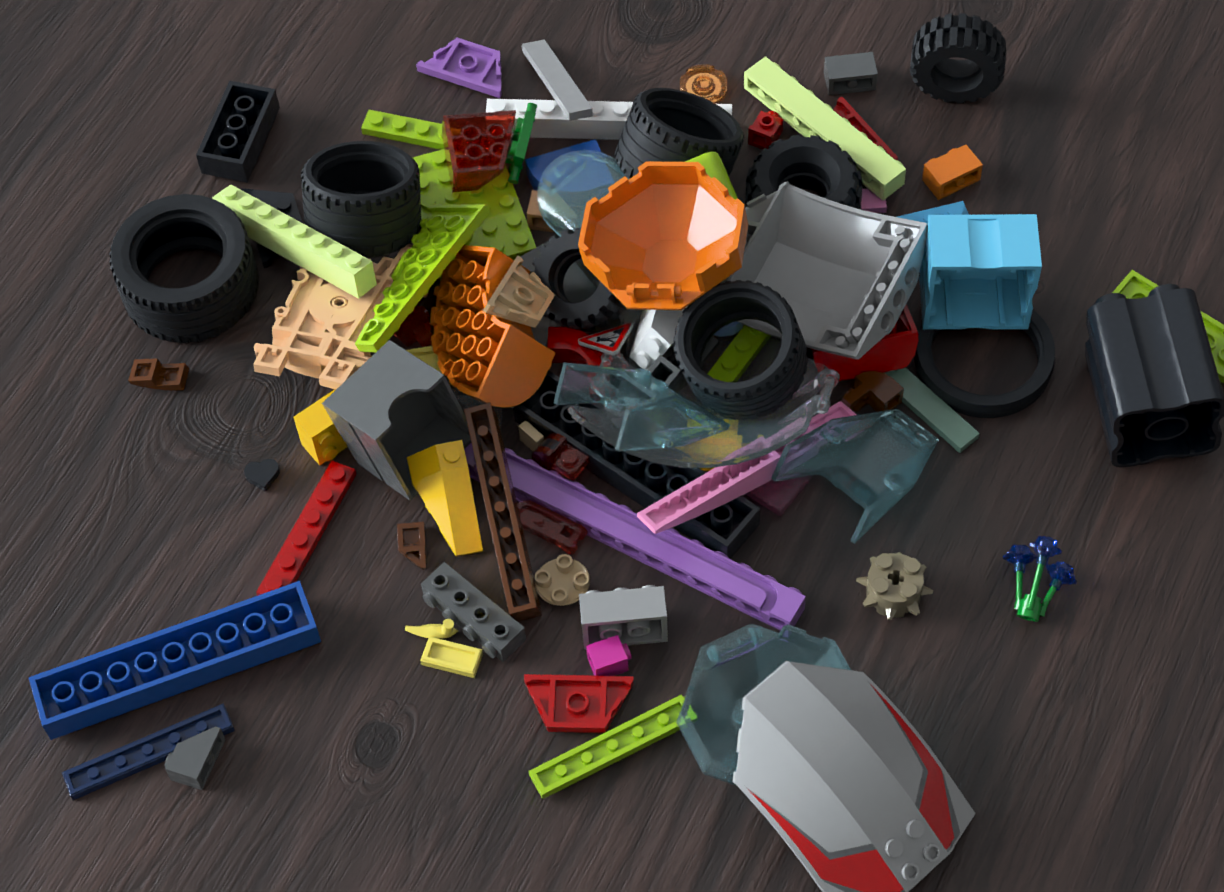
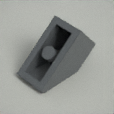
(195, 758)

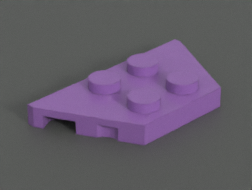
(467, 66)

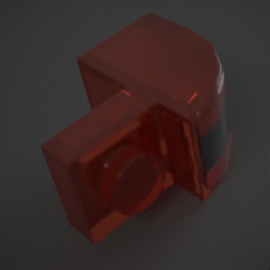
(559, 456)

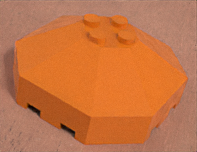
(663, 236)

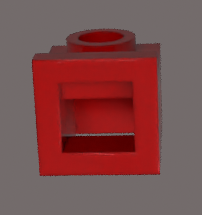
(766, 125)

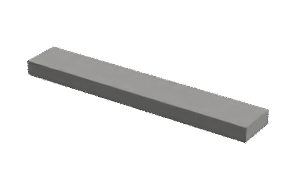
(557, 80)

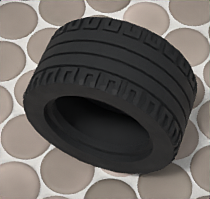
(174, 226)

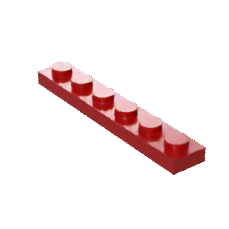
(309, 527)

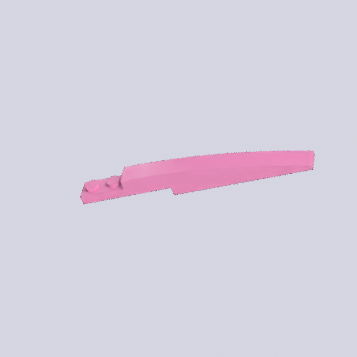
(723, 483)

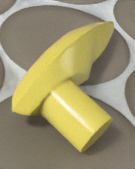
(434, 630)

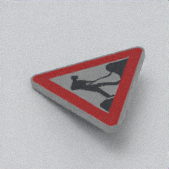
(609, 340)

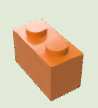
(952, 171)

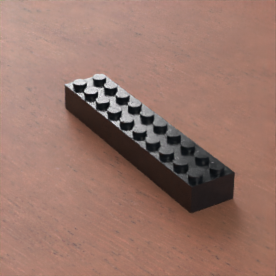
(639, 479)

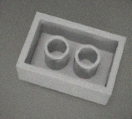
(632, 614)

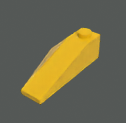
(445, 486)

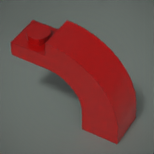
(566, 347)

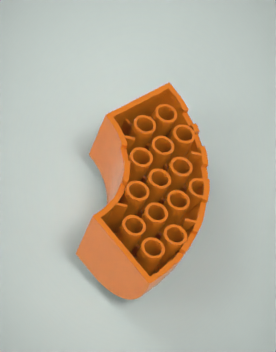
(480, 351)

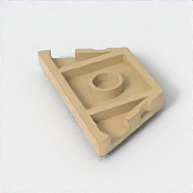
(520, 296)

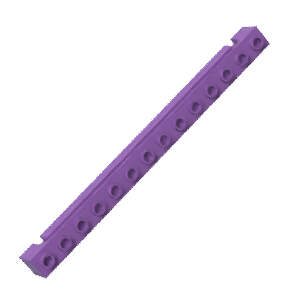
(665, 551)

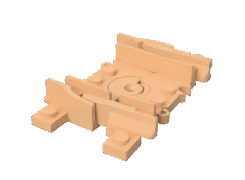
(316, 334)

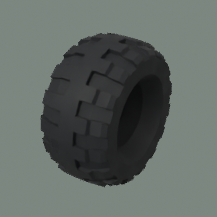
(806, 165)

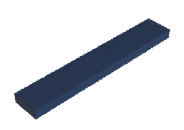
(141, 753)

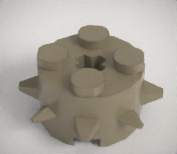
(894, 585)

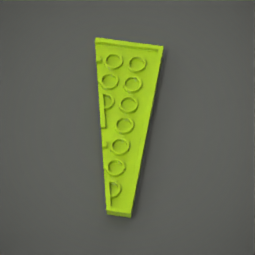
(432, 250)

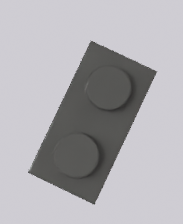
(850, 73)

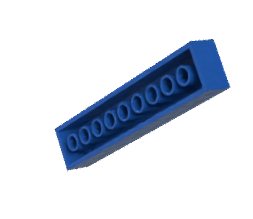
(174, 660)

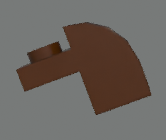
(874, 389)

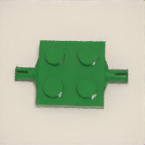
(520, 140)

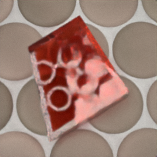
(476, 147)

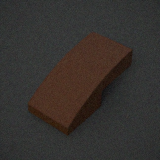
(154, 375)

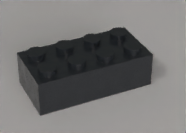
(238, 131)

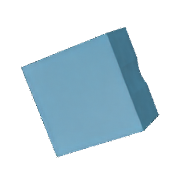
(980, 271)

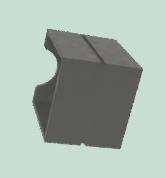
(393, 411)

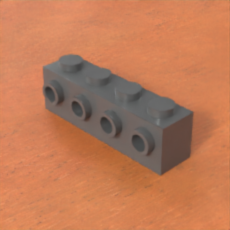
(473, 612)

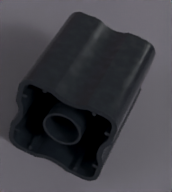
(1154, 376)

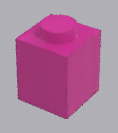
(608, 657)

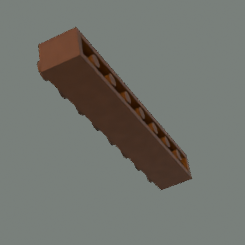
(503, 512)

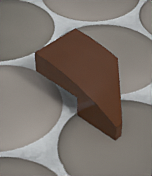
(413, 542)

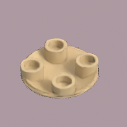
(562, 580)

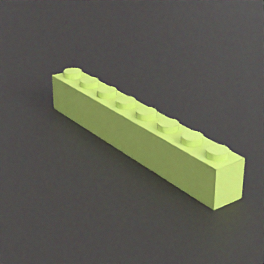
(813, 117)
(300, 243)

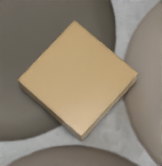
(529, 435)

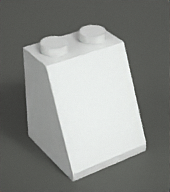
(654, 336)

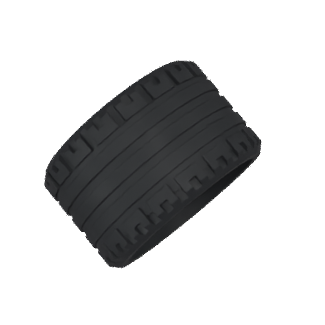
(676, 128)
(363, 196)
(725, 305)

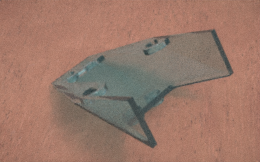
(653, 410)
(865, 456)

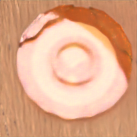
(705, 82)

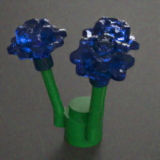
(1060, 572)

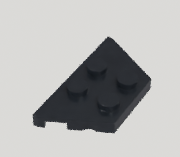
(281, 201)

